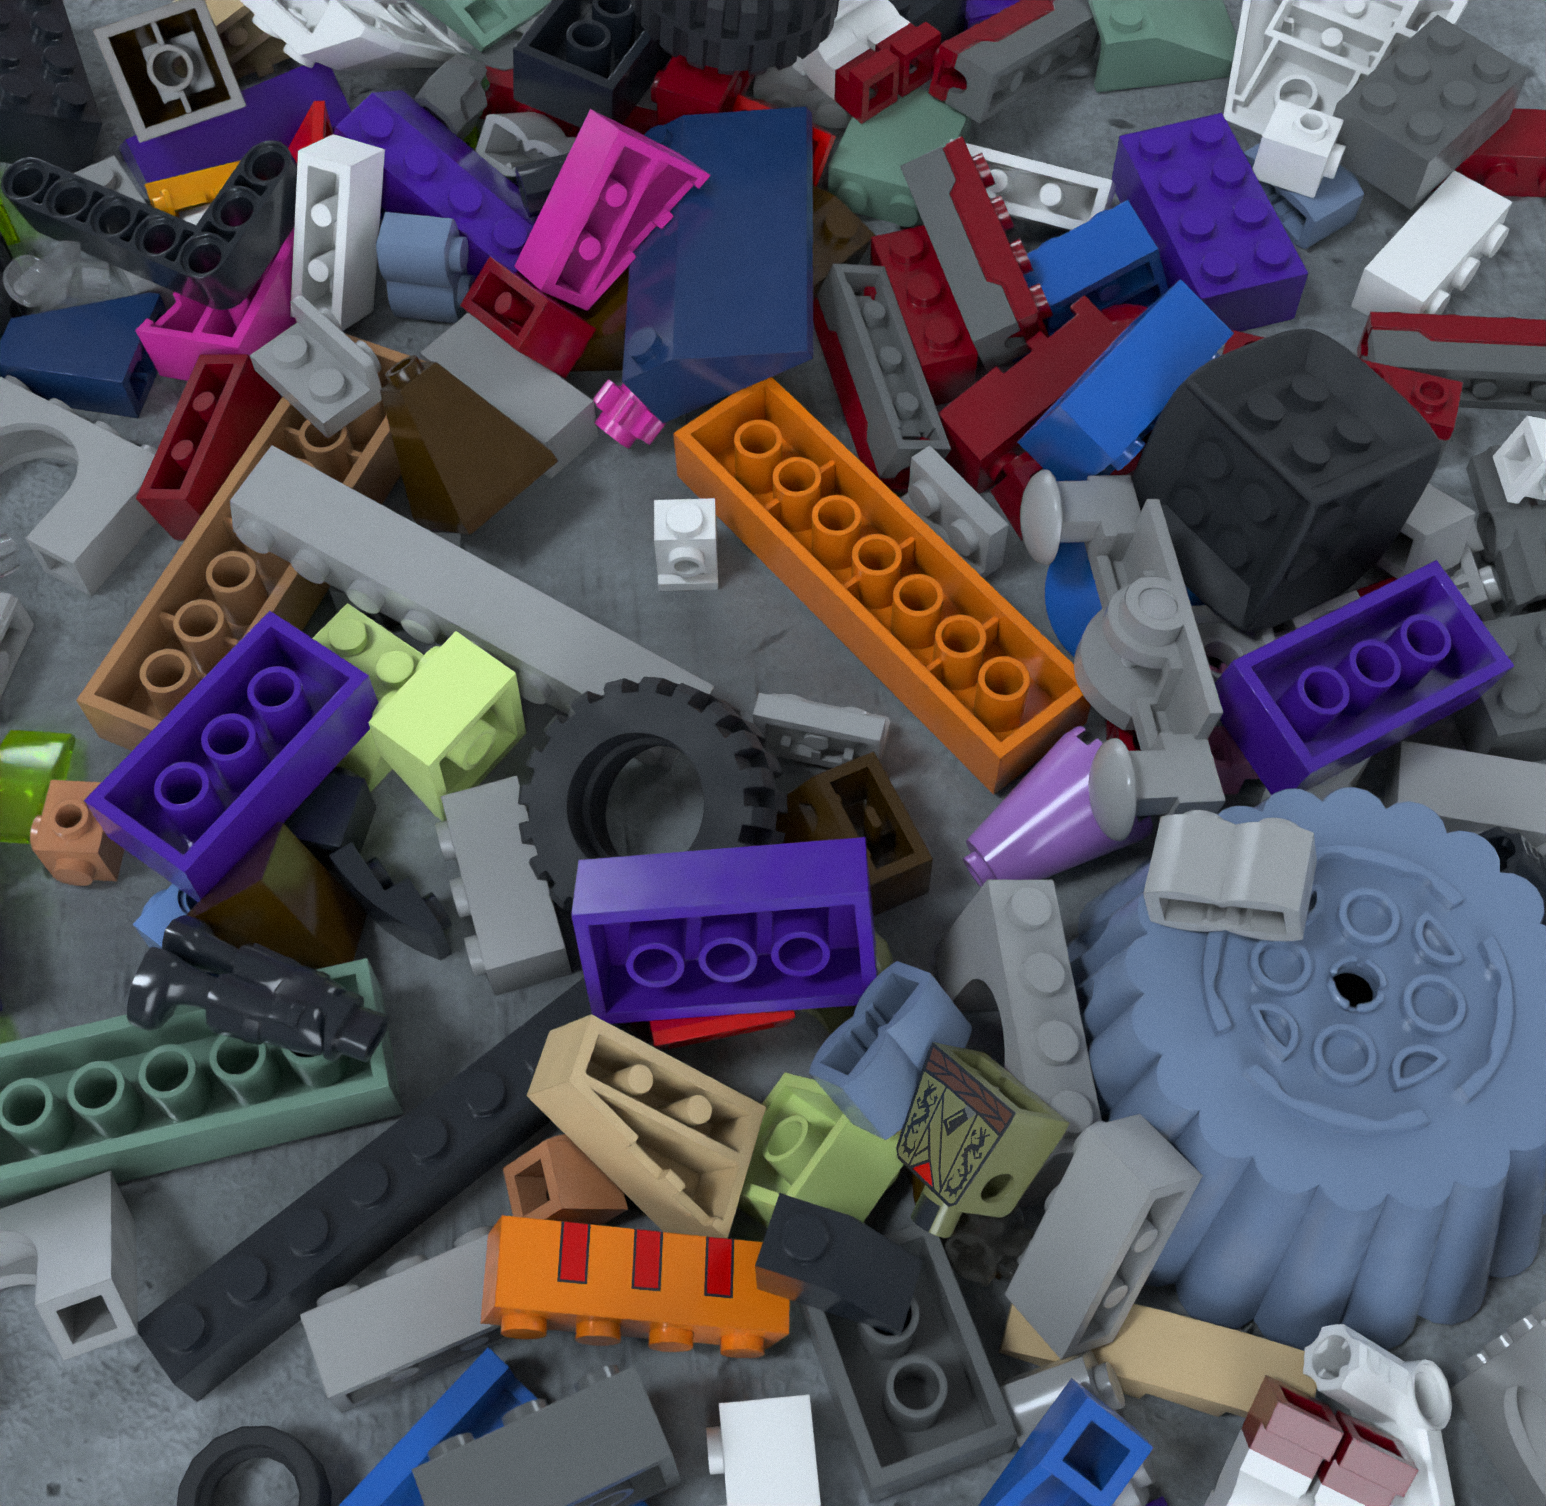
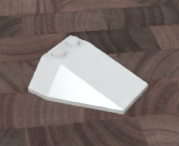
(354, 33)
(1316, 51)

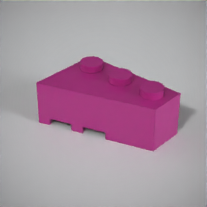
(602, 209)
(197, 329)

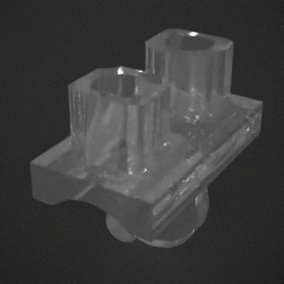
(57, 279)

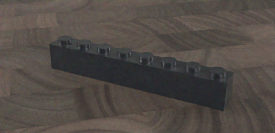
(358, 1209)

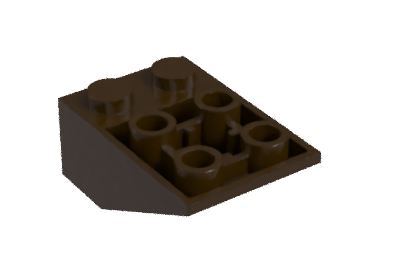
(858, 803)

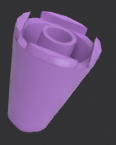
(1046, 820)

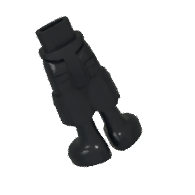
(255, 996)

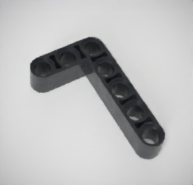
(205, 261)

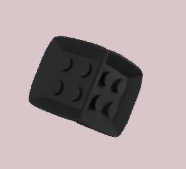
(1284, 475)

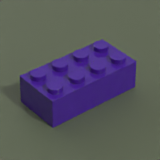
(1211, 220)
(1358, 680)
(235, 755)
(726, 930)

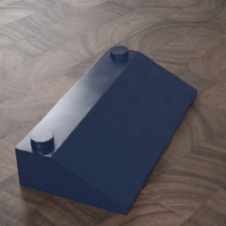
(731, 275)

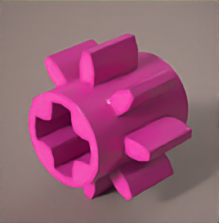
(625, 415)

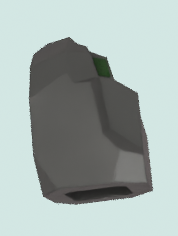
(456, 93)

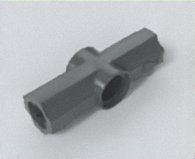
(1510, 536)

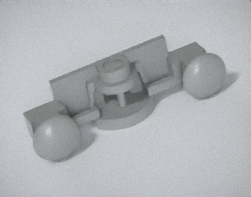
(1141, 652)

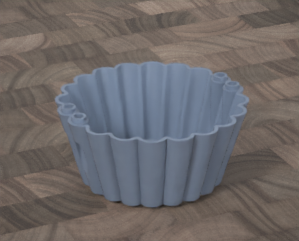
(1342, 1149)

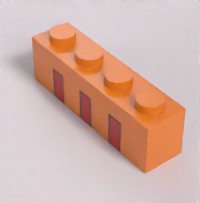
(628, 1285)

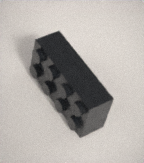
(586, 59)
(44, 88)

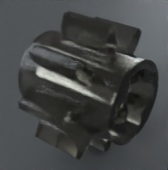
(987, 1245)

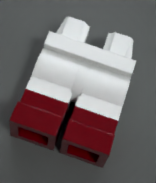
(871, 50)
(1306, 1456)

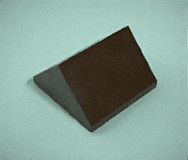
(284, 903)

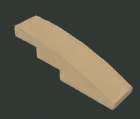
(1178, 1359)

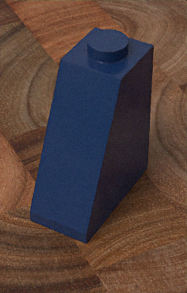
(85, 354)

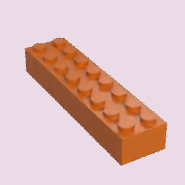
(882, 582)

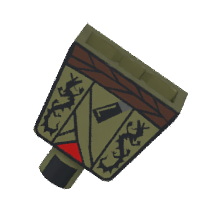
(973, 1138)

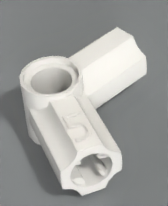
(1393, 1396)

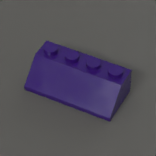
(272, 113)
(441, 176)

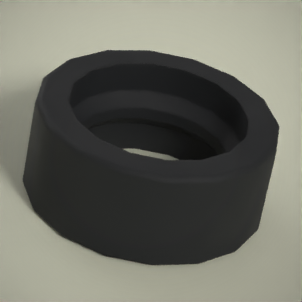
(250, 1443)

